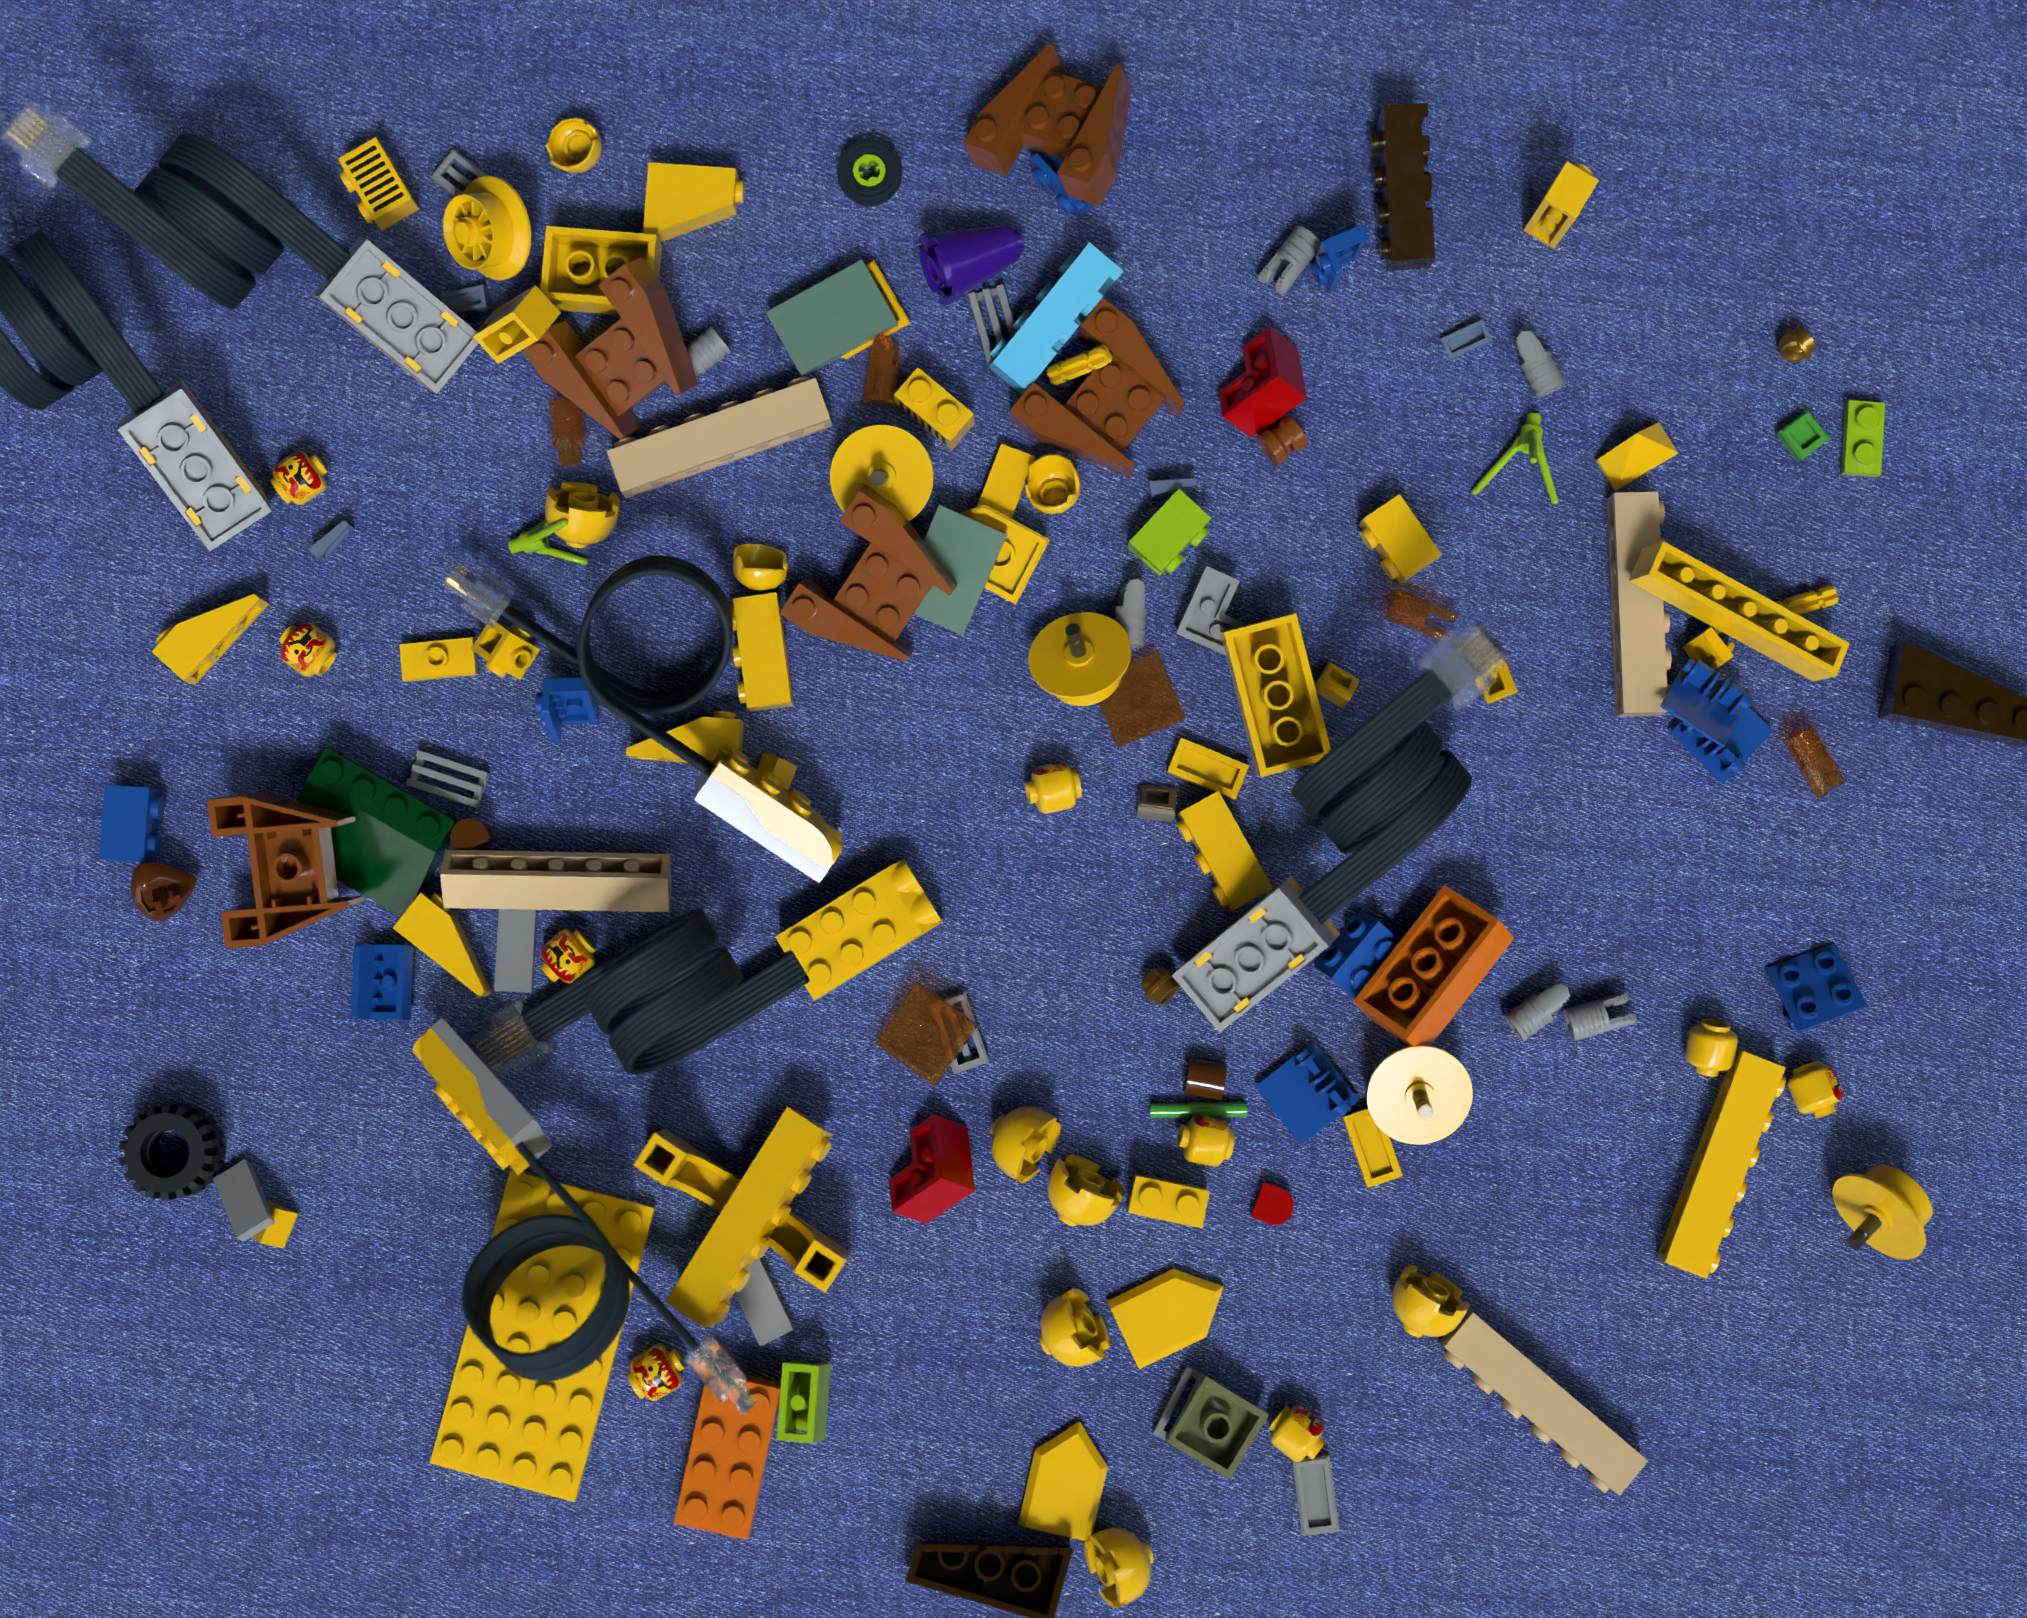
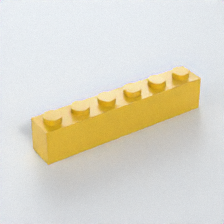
(1739, 611)
(1721, 1164)
(749, 1218)

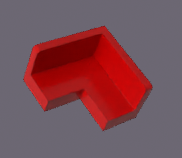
(1269, 385)
(939, 1171)

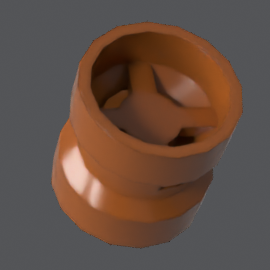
(1281, 441)

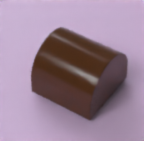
(471, 835)
(1205, 1078)

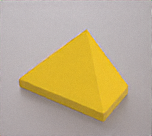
(1636, 456)

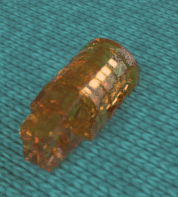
(567, 431)

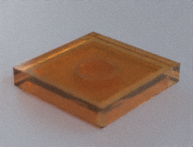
(1141, 702)
(926, 1034)

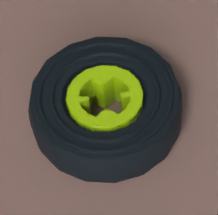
(863, 155)

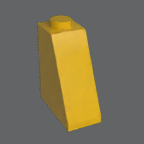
(689, 198)

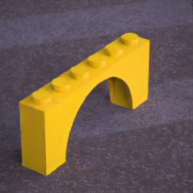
(689, 1170)

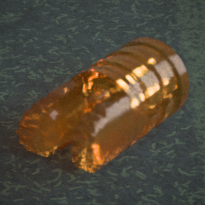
(882, 372)
(1413, 613)
(1814, 761)

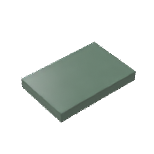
(831, 318)
(968, 554)

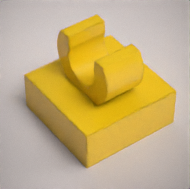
(1709, 648)

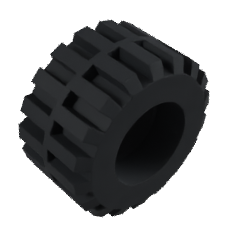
(142, 1156)

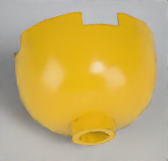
(588, 513)
(1022, 1139)
(1081, 1193)
(1427, 1304)
(1072, 1331)
(1120, 1564)

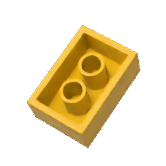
(583, 258)

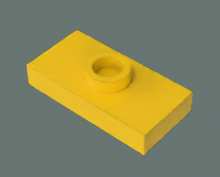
(438, 659)

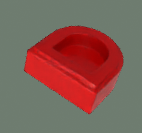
(1272, 1205)

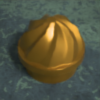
(1796, 345)
(1159, 985)

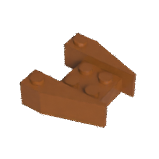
(1057, 118)
(625, 360)
(1109, 404)
(881, 588)
(288, 863)

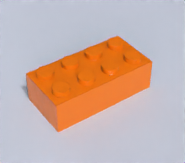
(1434, 969)
(728, 1461)

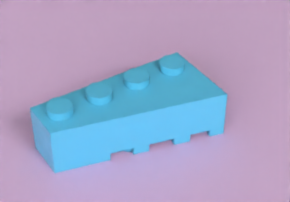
(1055, 318)

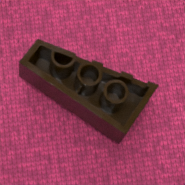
(1403, 187)
(1948, 698)
(998, 1575)

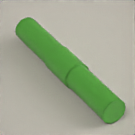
(1189, 1109)

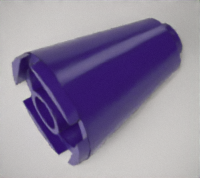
(966, 258)

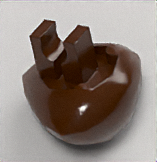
(160, 889)

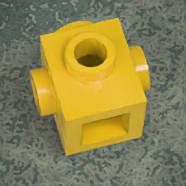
(506, 649)

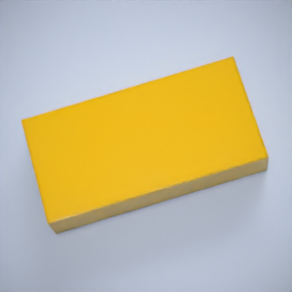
(1006, 480)
(1207, 769)
(1371, 1148)

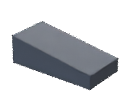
(467, 300)
(1466, 339)
(1168, 487)
(328, 543)

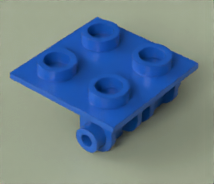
(1704, 703)
(1743, 742)
(1815, 988)
(1307, 1093)

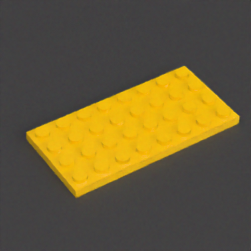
(521, 1427)

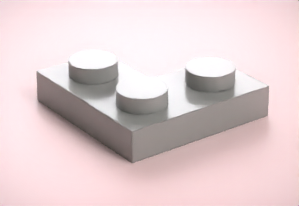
(1206, 610)

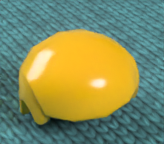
(574, 145)
(1052, 484)
(759, 566)

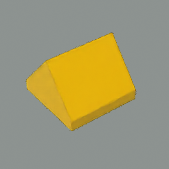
(1336, 685)
(1502, 687)
(781, 768)
(278, 1232)

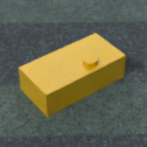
(1276, 694)

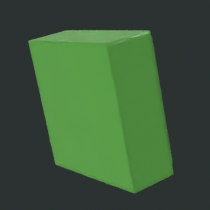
(1802, 436)

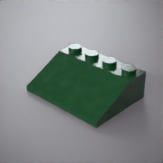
(394, 836)

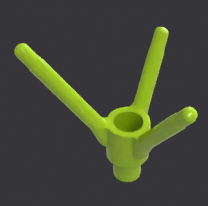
(1530, 443)
(538, 541)

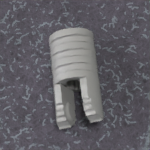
(1294, 256)
(706, 351)
(1538, 365)
(1132, 612)
(1536, 1011)
(1593, 1019)

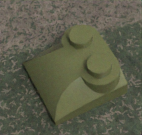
(1217, 1427)

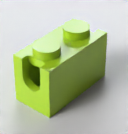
(1169, 534)
(803, 1401)

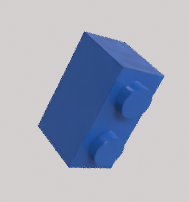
(131, 824)

